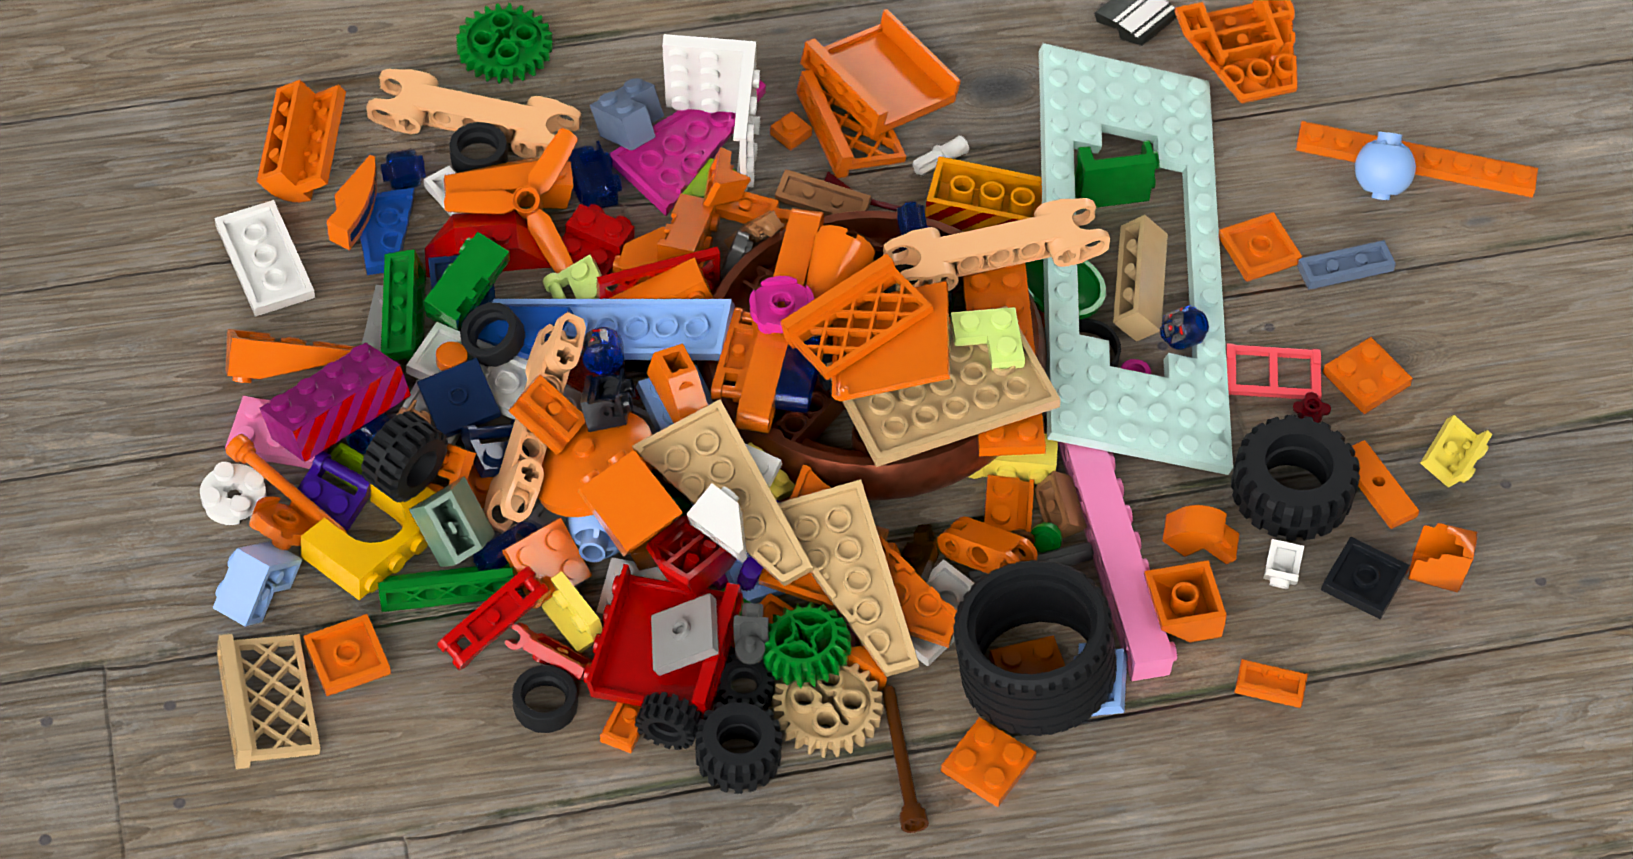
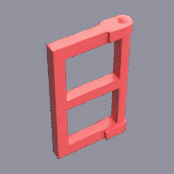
(1273, 354)

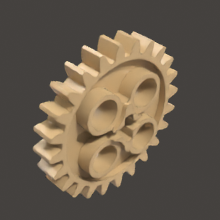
(828, 707)

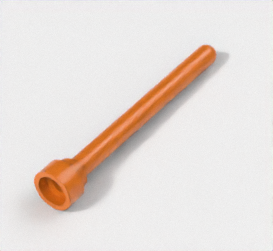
(242, 450)

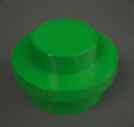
(1047, 537)

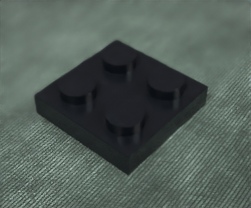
(1365, 577)

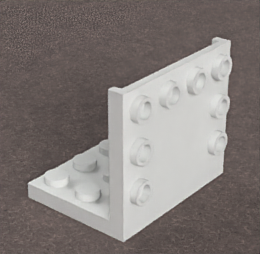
(716, 78)

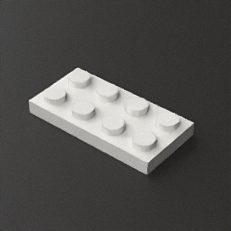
(264, 258)

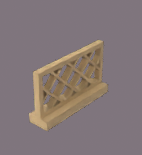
(238, 706)

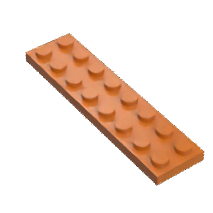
(992, 291)

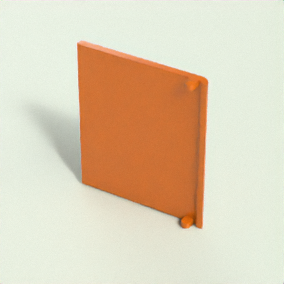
(906, 360)

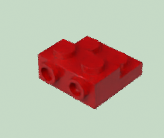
(598, 235)

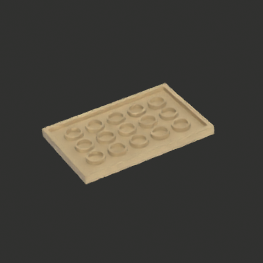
(952, 409)

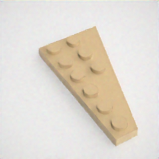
(710, 451)
(853, 571)

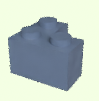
(628, 114)

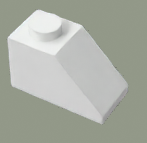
(720, 519)

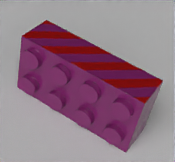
(335, 401)

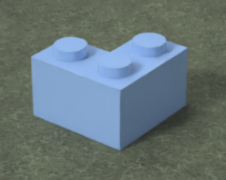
(252, 579)

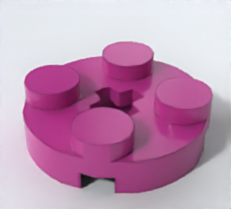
(766, 298)

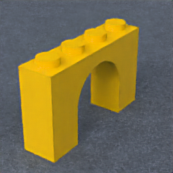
(360, 564)

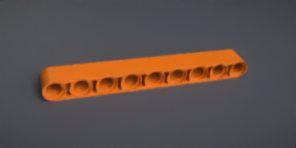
(757, 399)

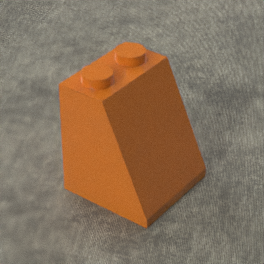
(628, 501)

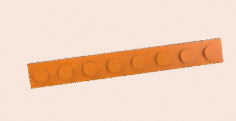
(1429, 160)

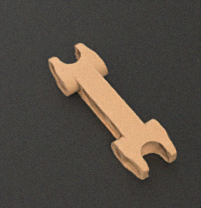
(424, 103)
(1048, 234)
(523, 474)

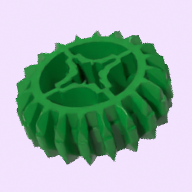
(807, 645)

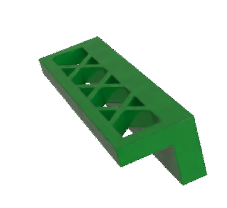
(403, 304)
(441, 587)

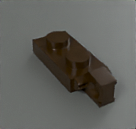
(922, 551)

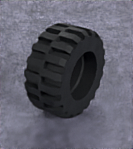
(1301, 445)

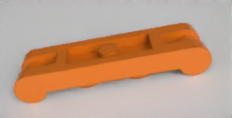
(735, 356)

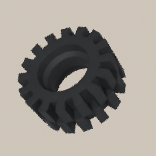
(757, 672)
(668, 720)

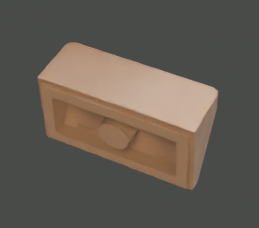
(1060, 503)

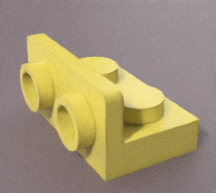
(572, 614)

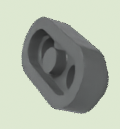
(740, 246)

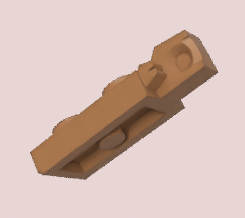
(759, 227)

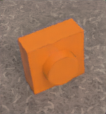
(791, 130)

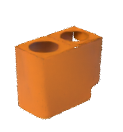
(1443, 556)

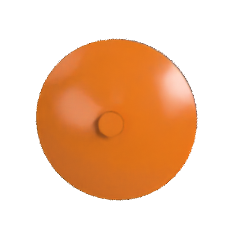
(580, 457)

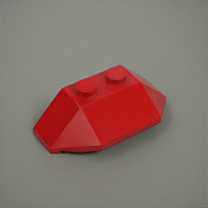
(506, 230)
(689, 557)

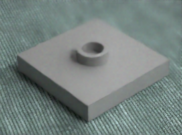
(684, 634)

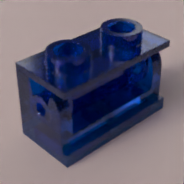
(593, 177)

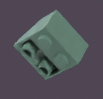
(453, 523)

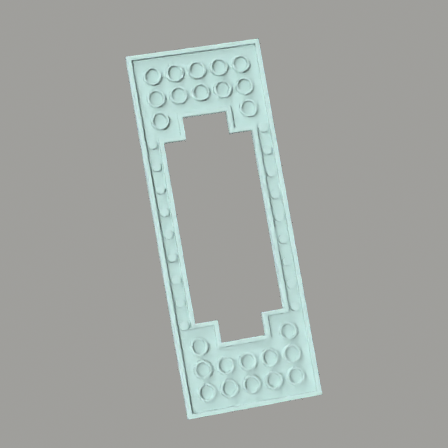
(1106, 407)

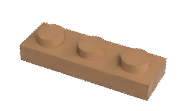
(819, 195)

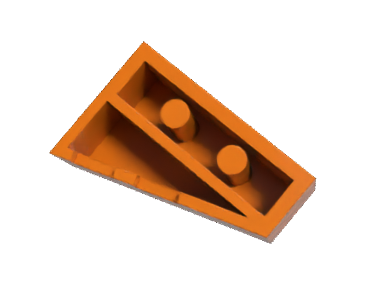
(689, 228)

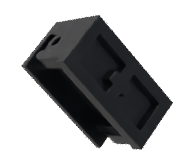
(607, 400)

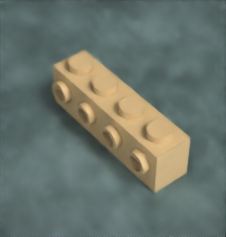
(1140, 278)

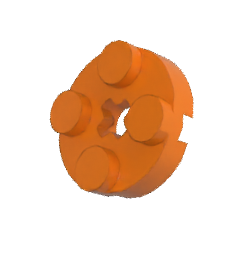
(280, 522)

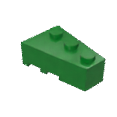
(466, 281)

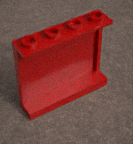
(624, 651)

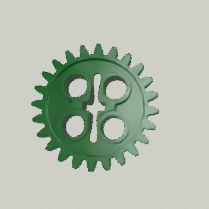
(504, 43)

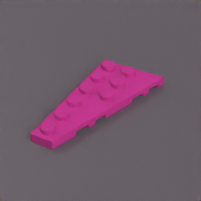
(676, 154)

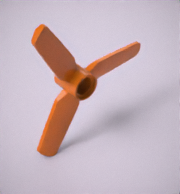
(539, 182)

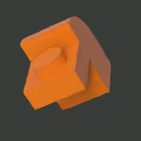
(1201, 528)

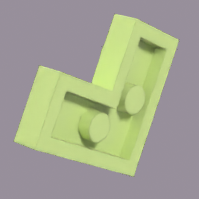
(992, 327)

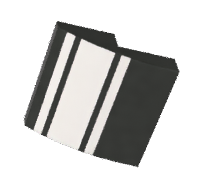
(1136, 19)

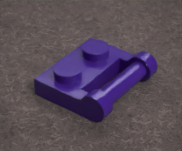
(331, 499)

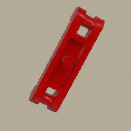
(493, 617)

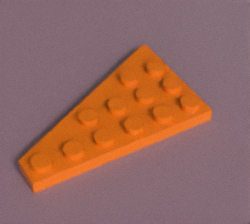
(922, 607)

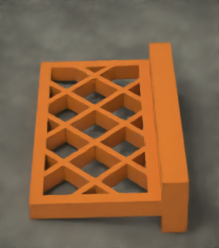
(833, 141)
(843, 302)

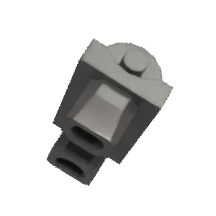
(751, 633)

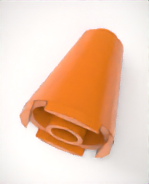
(836, 258)

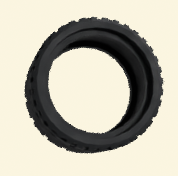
(1026, 595)

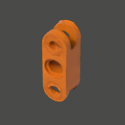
(983, 545)

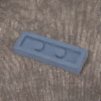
(1346, 265)

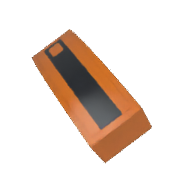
(354, 205)

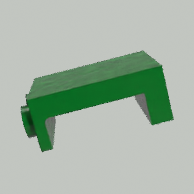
(1116, 179)

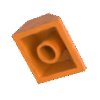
(1187, 601)

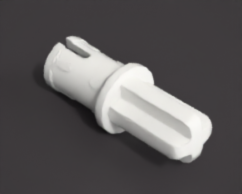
(951, 149)

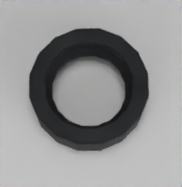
(477, 133)
(480, 318)
(545, 676)

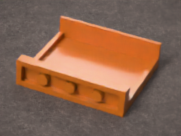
(882, 75)

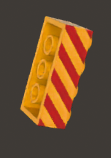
(980, 195)

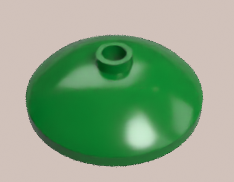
(1090, 287)

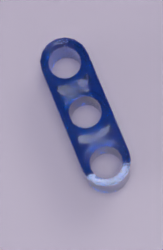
(796, 380)

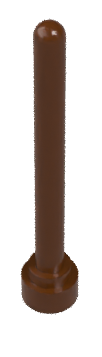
(912, 815)

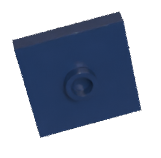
(459, 398)

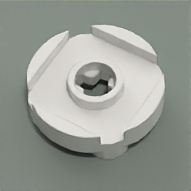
(227, 478)

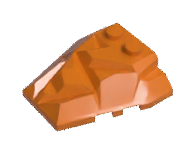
(1246, 45)

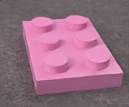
(252, 424)

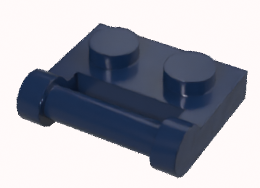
(489, 455)

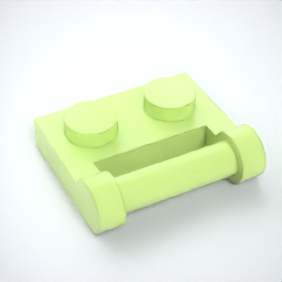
(580, 277)

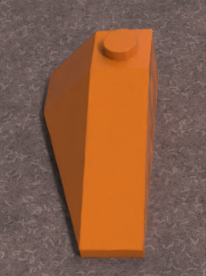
(509, 178)
(260, 356)

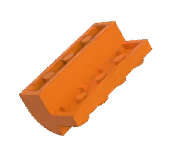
(300, 141)

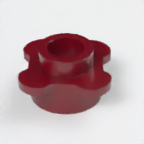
(1311, 400)

